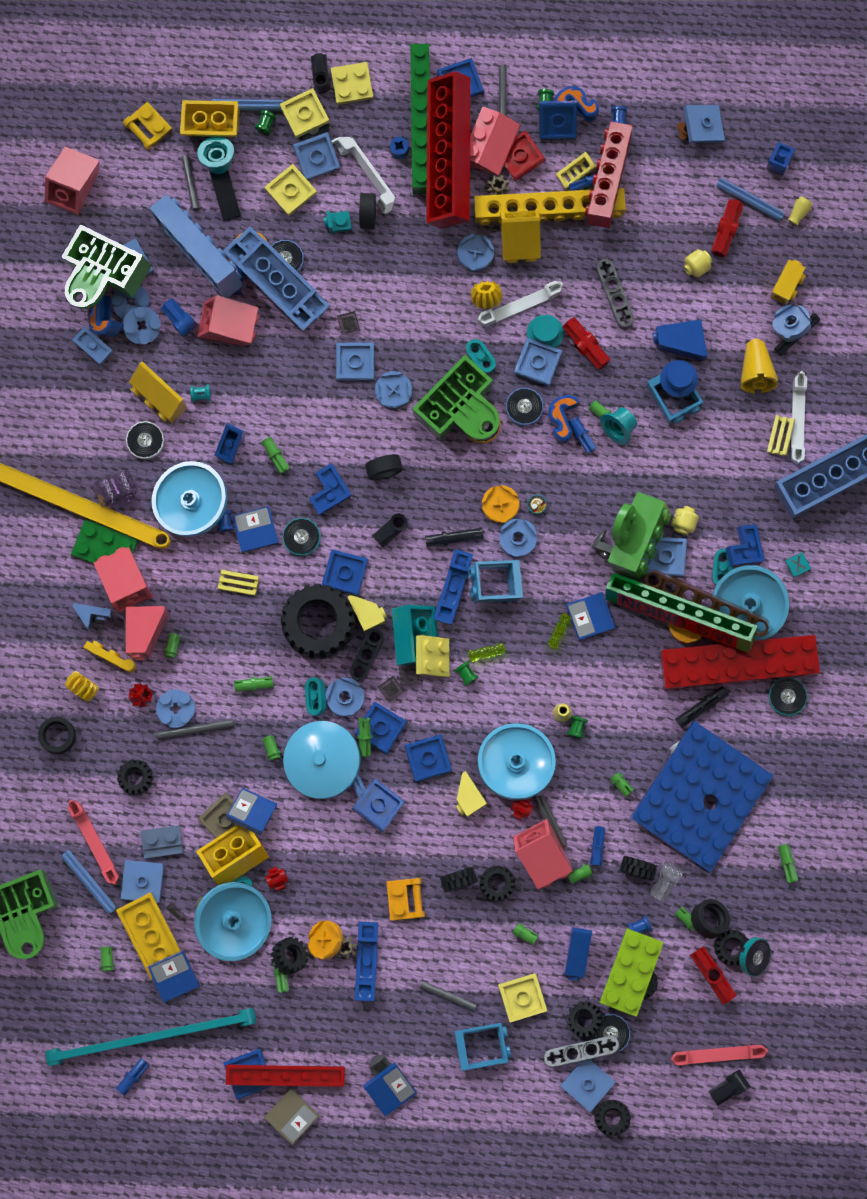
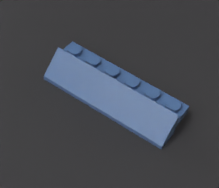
(276, 278)

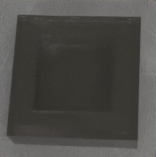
(348, 322)
(408, 675)
(391, 689)
(173, 909)

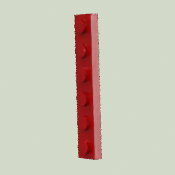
(285, 1075)

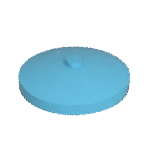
(189, 499)
(758, 592)
(322, 759)
(516, 761)
(232, 921)

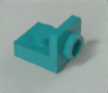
(337, 221)

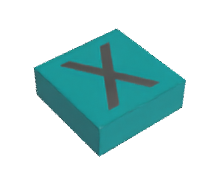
(797, 564)

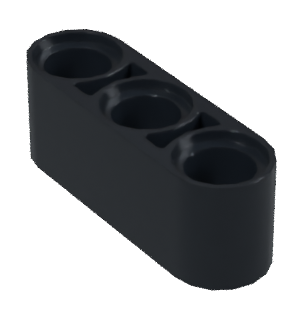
(367, 645)

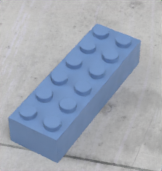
(197, 246)
(824, 478)

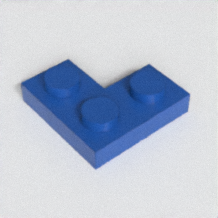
(334, 491)
(750, 549)

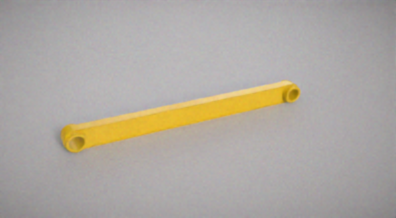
(82, 507)

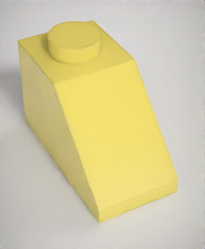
(367, 613)
(468, 797)

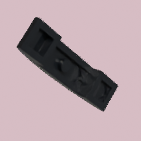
(225, 195)

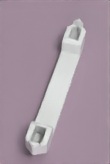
(348, 145)
(549, 292)
(798, 414)

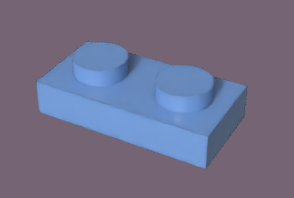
(92, 346)

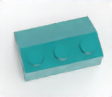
(407, 624)

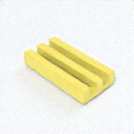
(784, 420)
(237, 582)

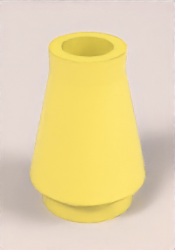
(800, 209)
(562, 717)

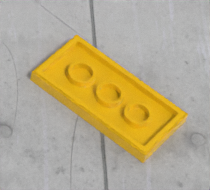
(148, 930)

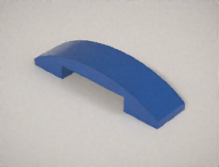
(453, 587)
(366, 961)

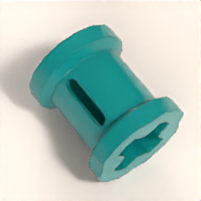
(194, 390)

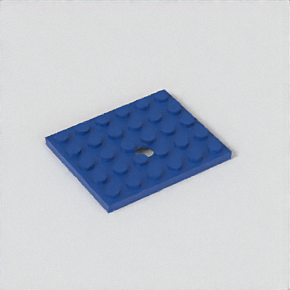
(675, 804)

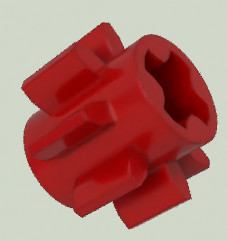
(140, 695)
(521, 808)
(276, 878)

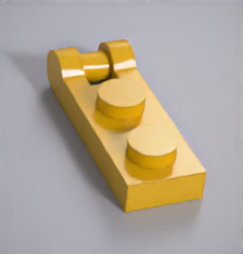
(111, 656)

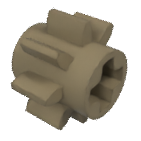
(501, 182)
(350, 946)

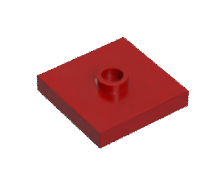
(523, 156)

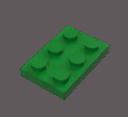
(99, 541)

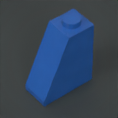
(682, 339)
(577, 953)

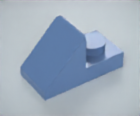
(87, 612)

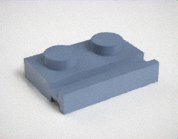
(161, 842)

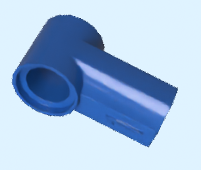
(181, 321)

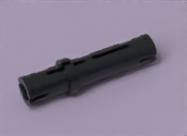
(453, 537)
(721, 693)

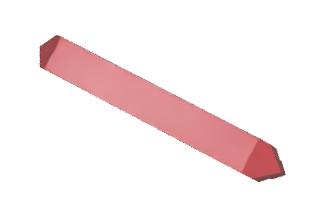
(94, 842)
(719, 1054)

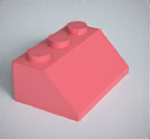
(492, 141)

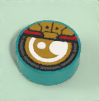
(536, 504)

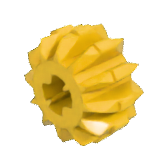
(486, 295)
(81, 686)

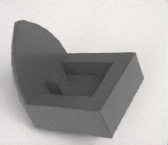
(601, 547)
(378, 1064)

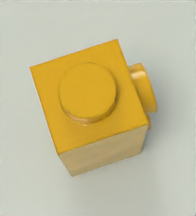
(787, 282)

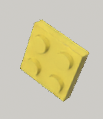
(352, 83)
(304, 113)
(290, 190)
(432, 656)
(522, 997)

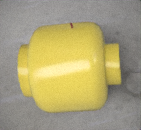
(697, 263)
(684, 520)

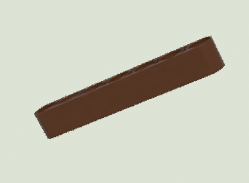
(700, 594)

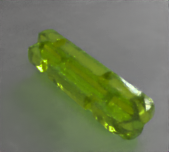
(559, 631)
(486, 652)

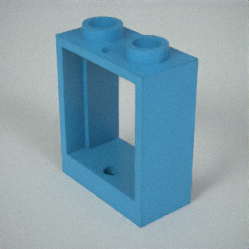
(655, 383)
(514, 581)
(505, 1050)

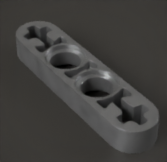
(616, 293)
(582, 1053)

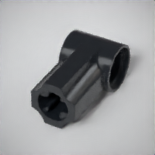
(320, 72)
(389, 531)
(733, 1085)

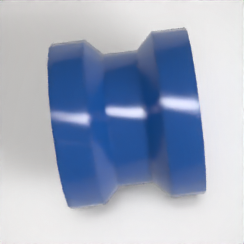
(401, 151)

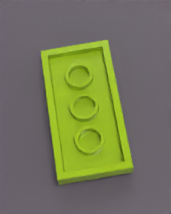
(631, 972)

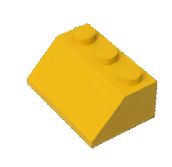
(210, 118)
(156, 393)
(232, 854)

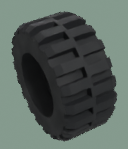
(318, 647)

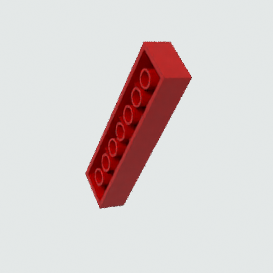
(448, 150)
(728, 665)

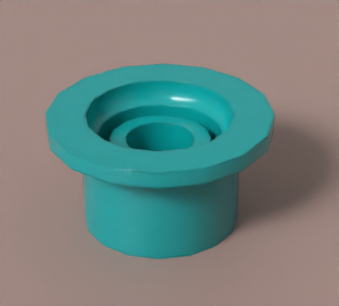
(216, 154)
(546, 330)
(619, 425)

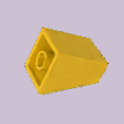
(520, 236)

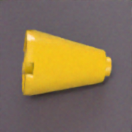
(757, 368)

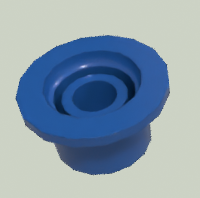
(679, 378)

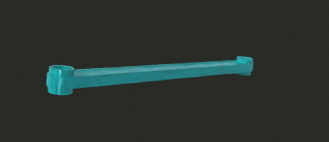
(244, 1017)

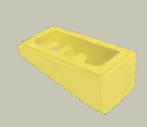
(578, 161)

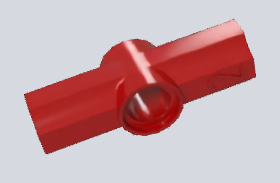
(727, 228)
(586, 343)
(720, 986)

